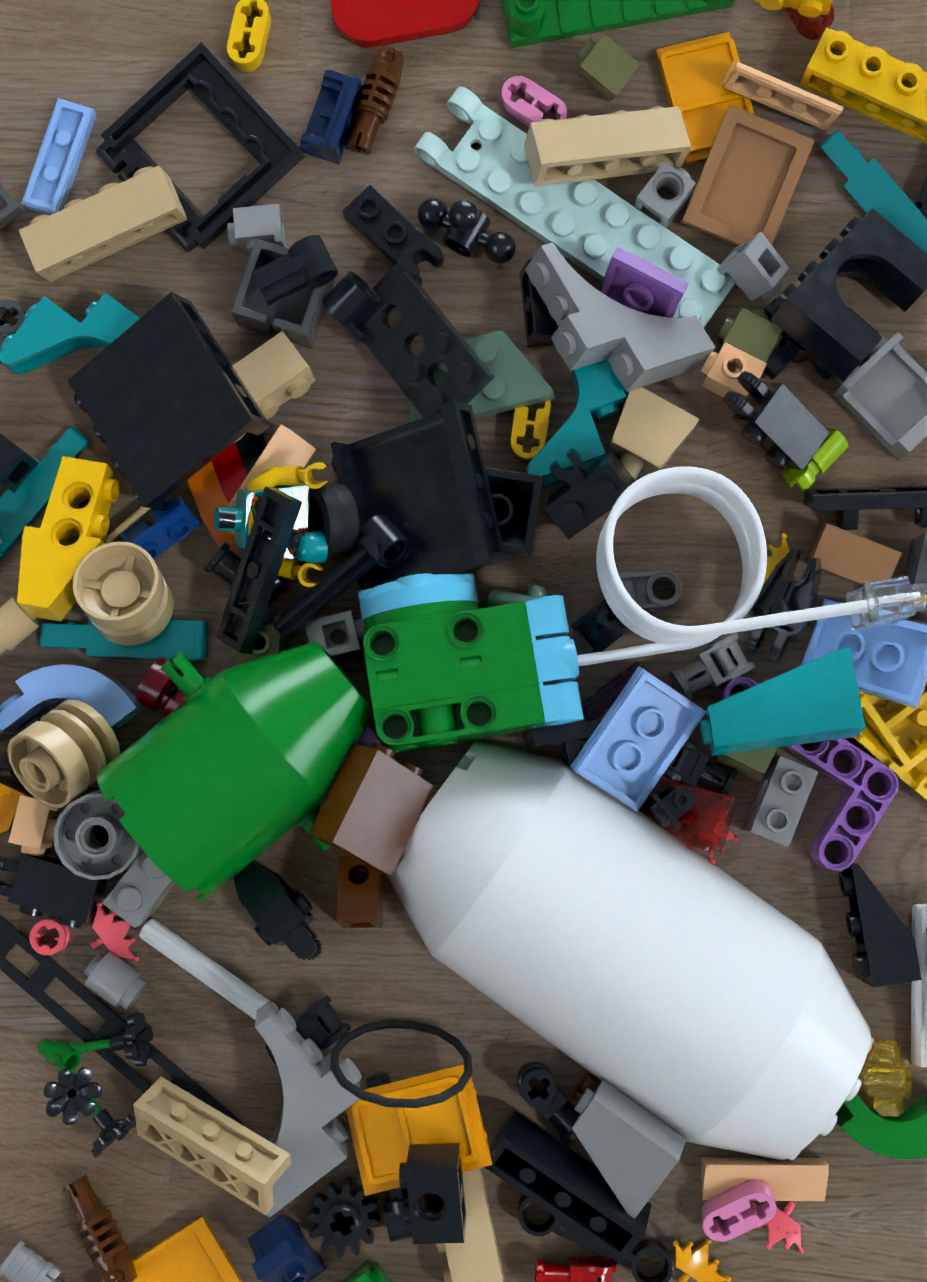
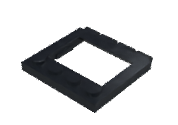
(235, 110)

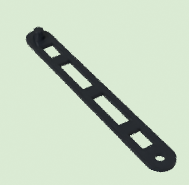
(114, 1023)

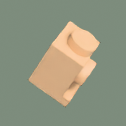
(34, 825)

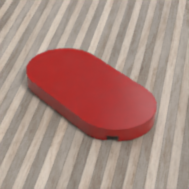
(396, 21)

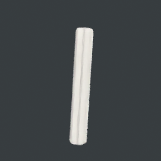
(202, 967)
(919, 989)

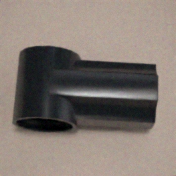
(304, 266)

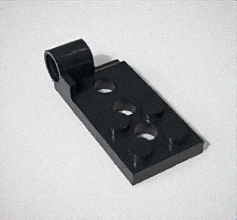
(366, 317)

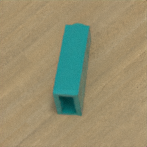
(794, 708)

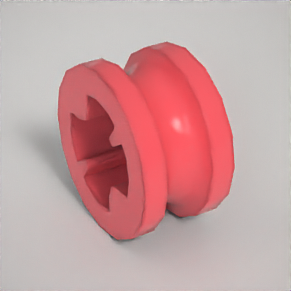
(49, 949)

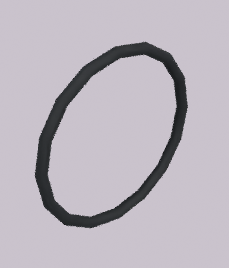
(394, 1102)

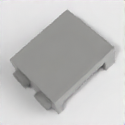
(889, 396)

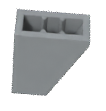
(626, 1144)

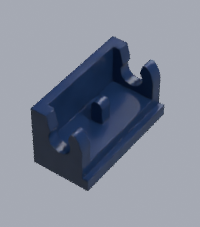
(332, 117)

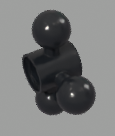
(466, 229)

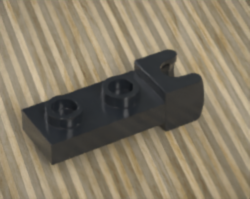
(392, 232)

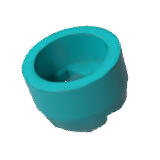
(312, 548)

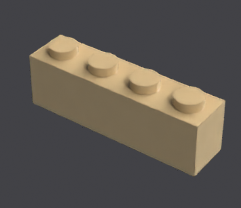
(605, 145)
(102, 223)
(274, 374)
(479, 1254)

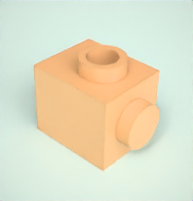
(726, 366)

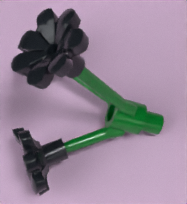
(74, 1090)

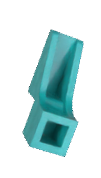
(53, 333)
(598, 395)

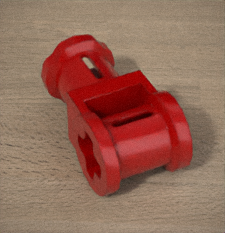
(578, 1270)

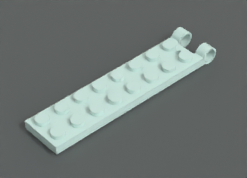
(576, 216)

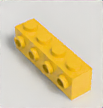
(869, 82)

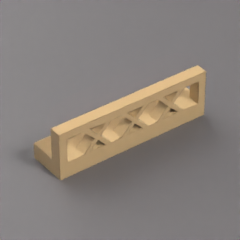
(211, 1143)

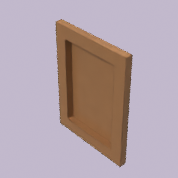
(747, 178)

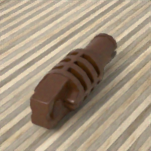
(376, 97)
(100, 1234)

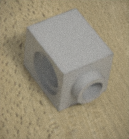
(665, 178)

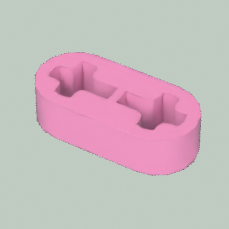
(535, 104)
(738, 1210)

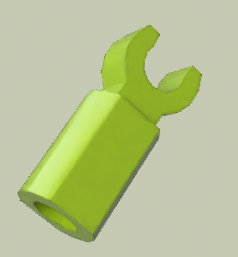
(824, 457)

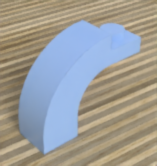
(66, 682)

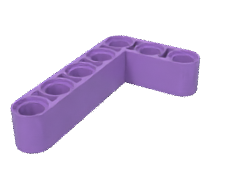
(856, 792)

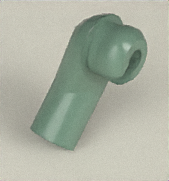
(500, 597)

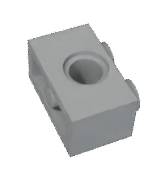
(780, 801)

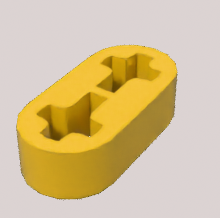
(256, 35)
(519, 427)

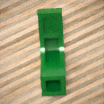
(887, 1135)

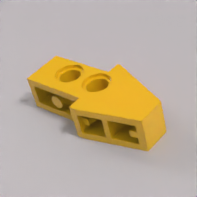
(45, 560)

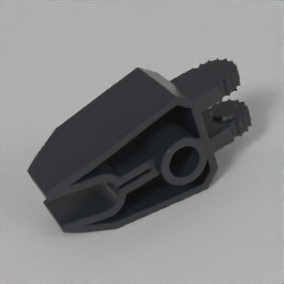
(785, 594)
(278, 911)

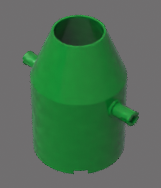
(236, 763)

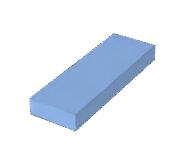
(59, 158)

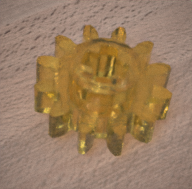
(887, 1078)

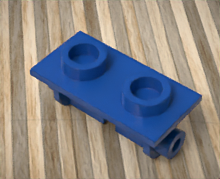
(168, 528)

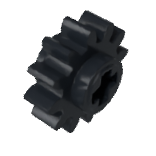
(338, 1232)

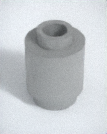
(114, 980)

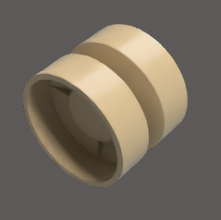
(123, 593)

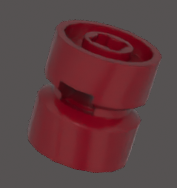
(158, 689)

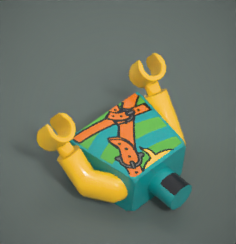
(241, 518)

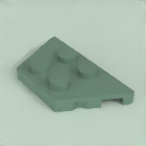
(514, 382)

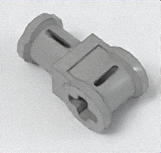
(717, 664)

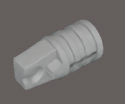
(27, 1266)

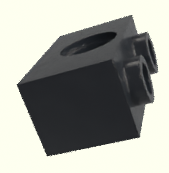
(440, 1215)

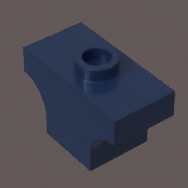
(284, 1253)

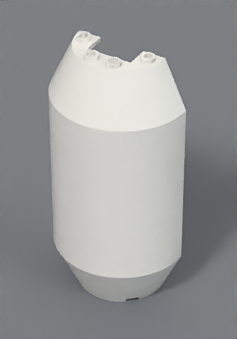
(632, 954)

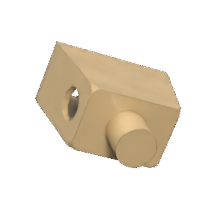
(650, 431)

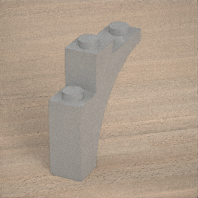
(598, 328)
(309, 1105)

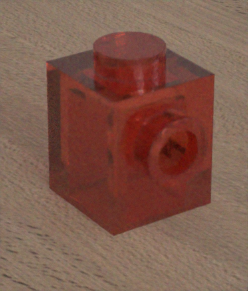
(707, 821)

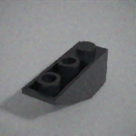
(883, 943)

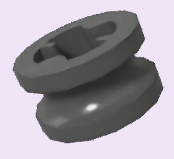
(13, 308)

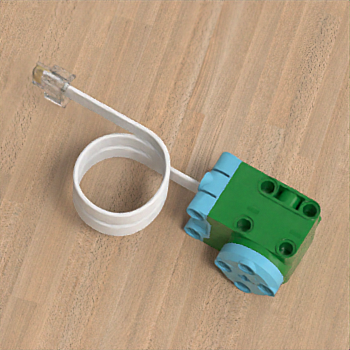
(471, 673)

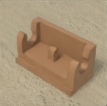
(853, 555)

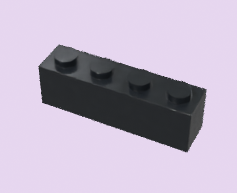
(565, 1186)

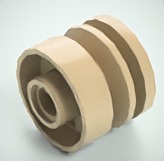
(62, 752)

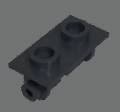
(670, 806)

